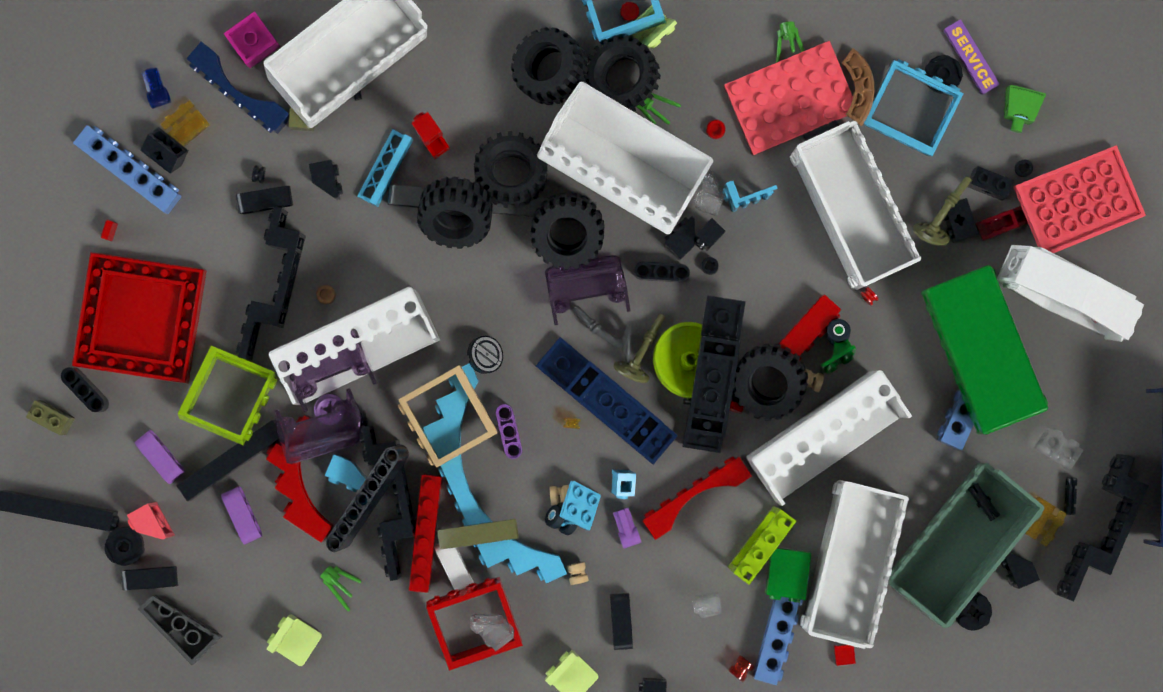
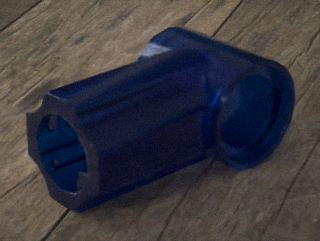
(157, 93)

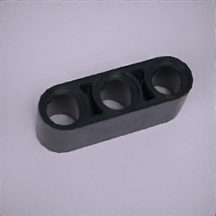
(264, 199)
(671, 272)
(76, 386)
(149, 578)
(621, 621)

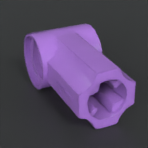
(627, 531)

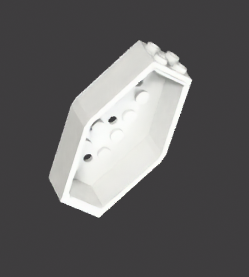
(1070, 291)

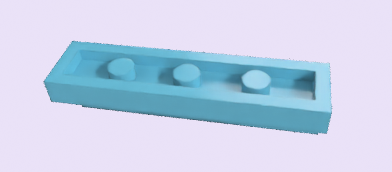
(391, 170)

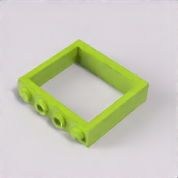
(200, 380)
(761, 544)

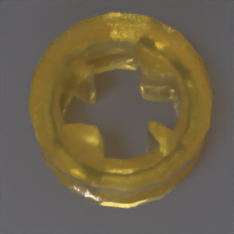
(571, 423)

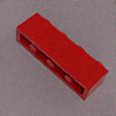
(810, 326)

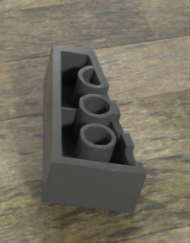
(182, 631)

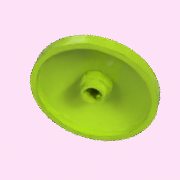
(677, 357)

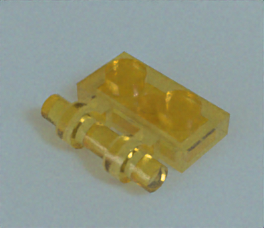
(189, 127)
(1037, 526)

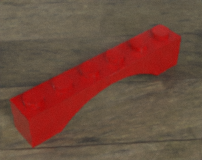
(430, 134)
(662, 520)
(425, 533)

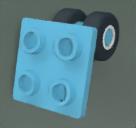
(577, 509)

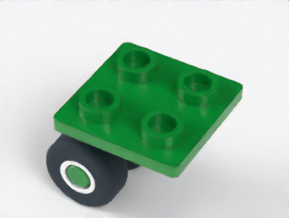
(838, 335)

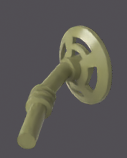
(934, 227)
(633, 368)

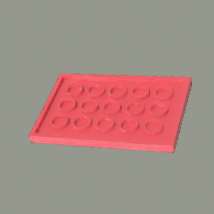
(790, 97)
(1079, 200)

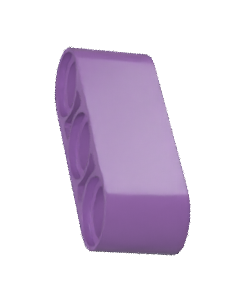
(508, 441)
(159, 456)
(241, 515)

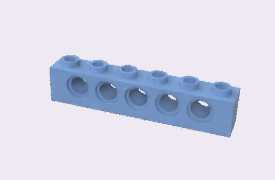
(86, 142)
(946, 434)
(775, 674)

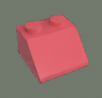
(150, 521)

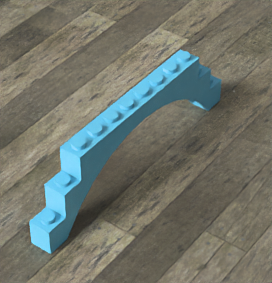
(445, 438)

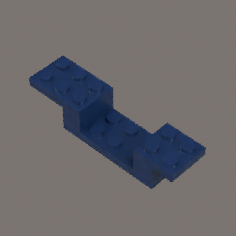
(606, 400)

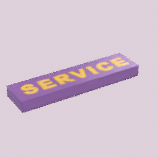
(971, 57)

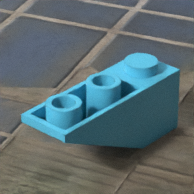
(346, 472)

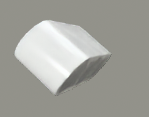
(454, 567)

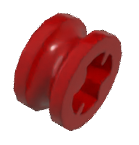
(869, 296)

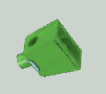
(1022, 106)

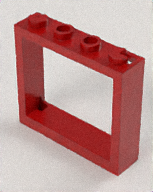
(454, 597)

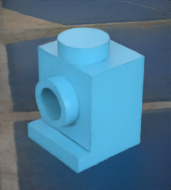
(627, 488)

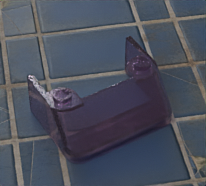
(596, 279)
(306, 383)
(320, 434)

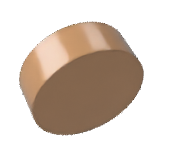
(326, 294)

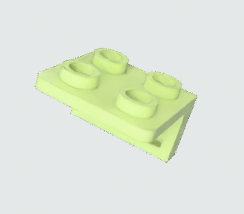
(652, 36)
(294, 640)
(571, 674)

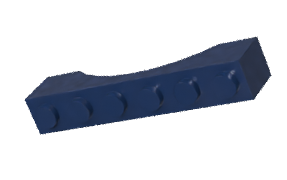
(269, 112)

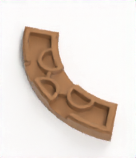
(864, 86)

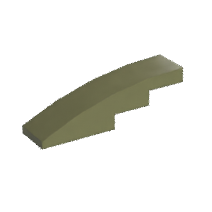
(478, 534)

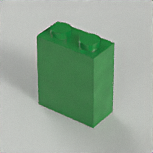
(788, 574)

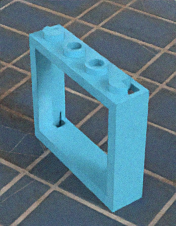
(626, 29)
(933, 82)

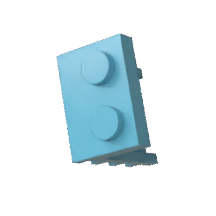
(732, 196)

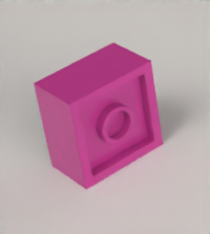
(252, 40)

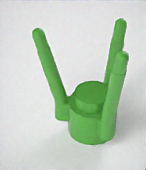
(788, 32)
(649, 102)
(331, 578)

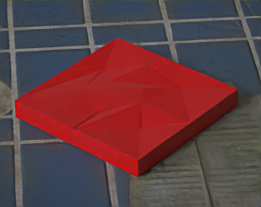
(139, 318)

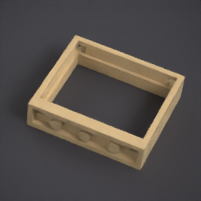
(415, 426)

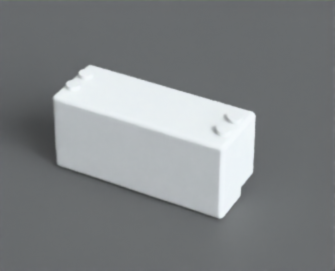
(343, 54)
(624, 157)
(854, 205)
(386, 328)
(827, 434)
(854, 564)

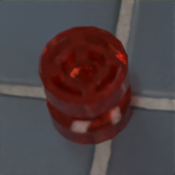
(741, 668)

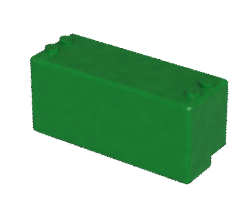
(984, 350)

